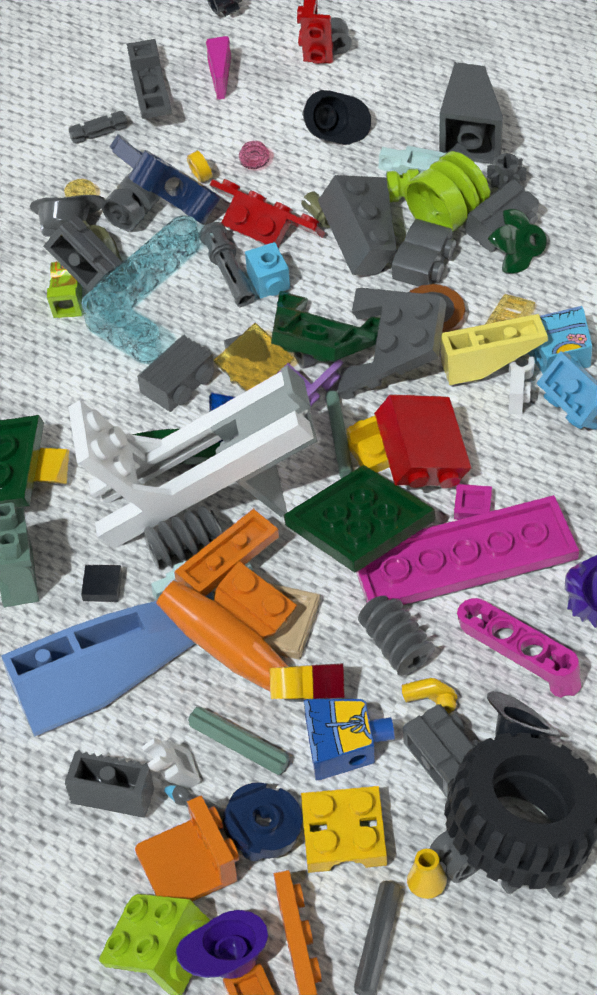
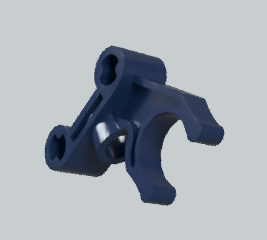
(153, 173)

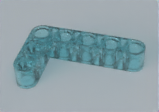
(111, 303)

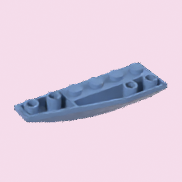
(91, 664)

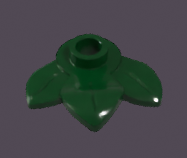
(515, 241)

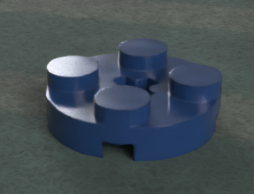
(258, 840)

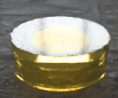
(79, 187)

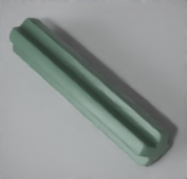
(239, 740)

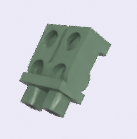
(17, 564)

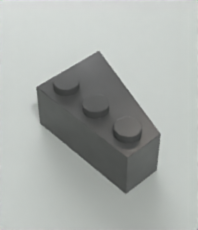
(360, 221)

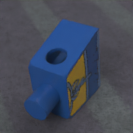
(343, 735)

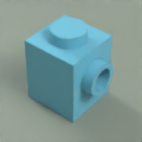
(267, 270)

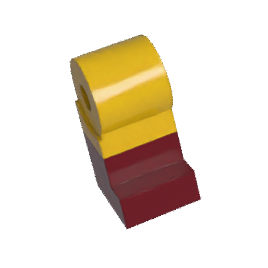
(307, 682)

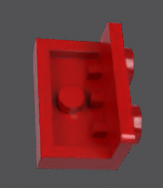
(315, 33)

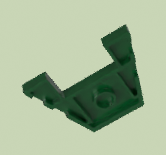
(318, 335)

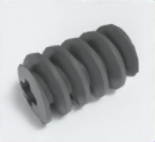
(182, 535)
(396, 634)

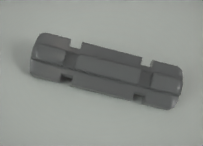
(97, 127)

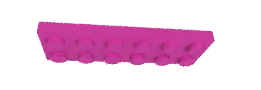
(472, 552)

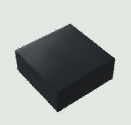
(101, 583)

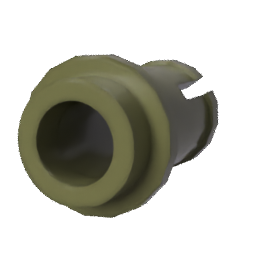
(315, 209)

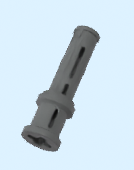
(223, 253)

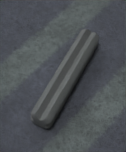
(377, 938)

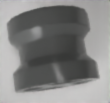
(340, 37)

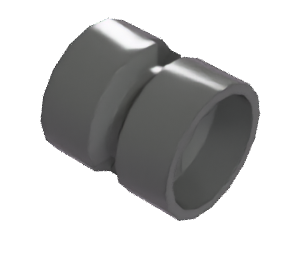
(128, 204)

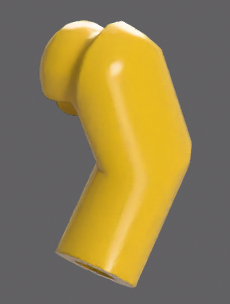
(433, 690)

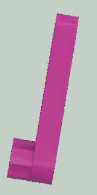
(560, 672)

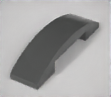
(148, 79)

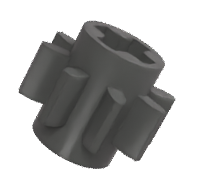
(504, 169)

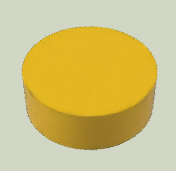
(199, 166)

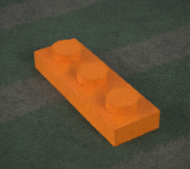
(216, 560)

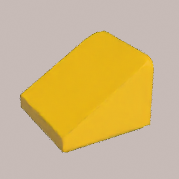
(52, 466)

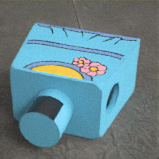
(566, 333)

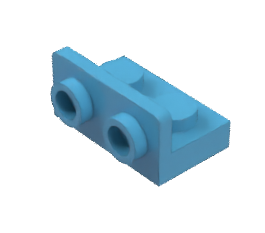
(572, 389)

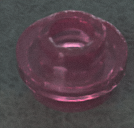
(254, 155)

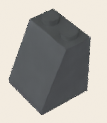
(471, 115)

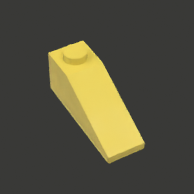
(483, 349)

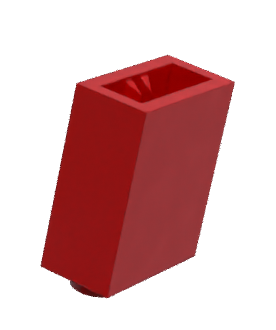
(422, 441)

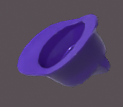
(224, 946)

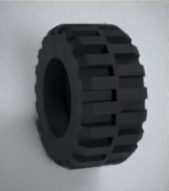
(509, 845)

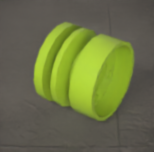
(447, 191)

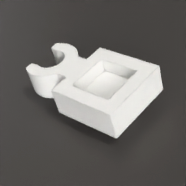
(173, 762)

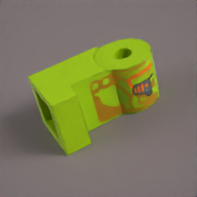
(64, 287)

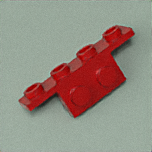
(258, 220)

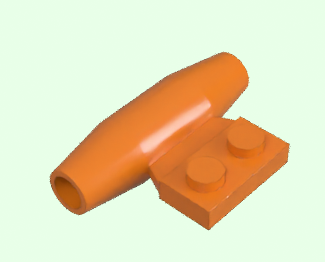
(234, 623)

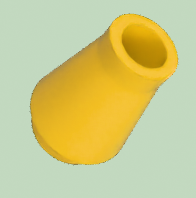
(426, 875)

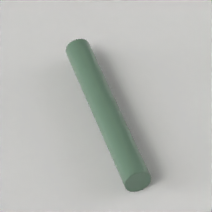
(338, 433)

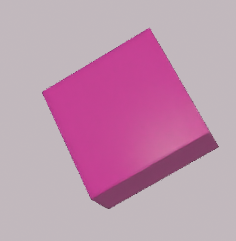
(472, 500)

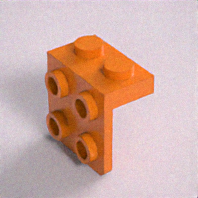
(190, 857)

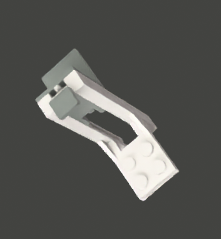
(256, 434)

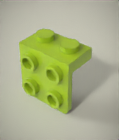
(149, 936)

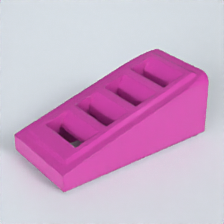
(219, 63)

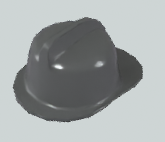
(57, 211)

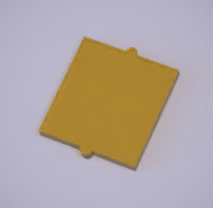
(252, 358)

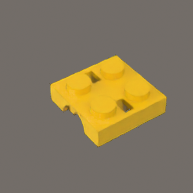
(344, 836)

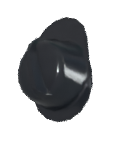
(340, 113)
(518, 717)

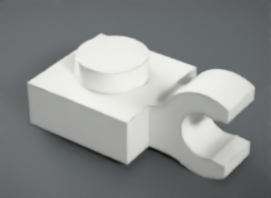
(518, 387)

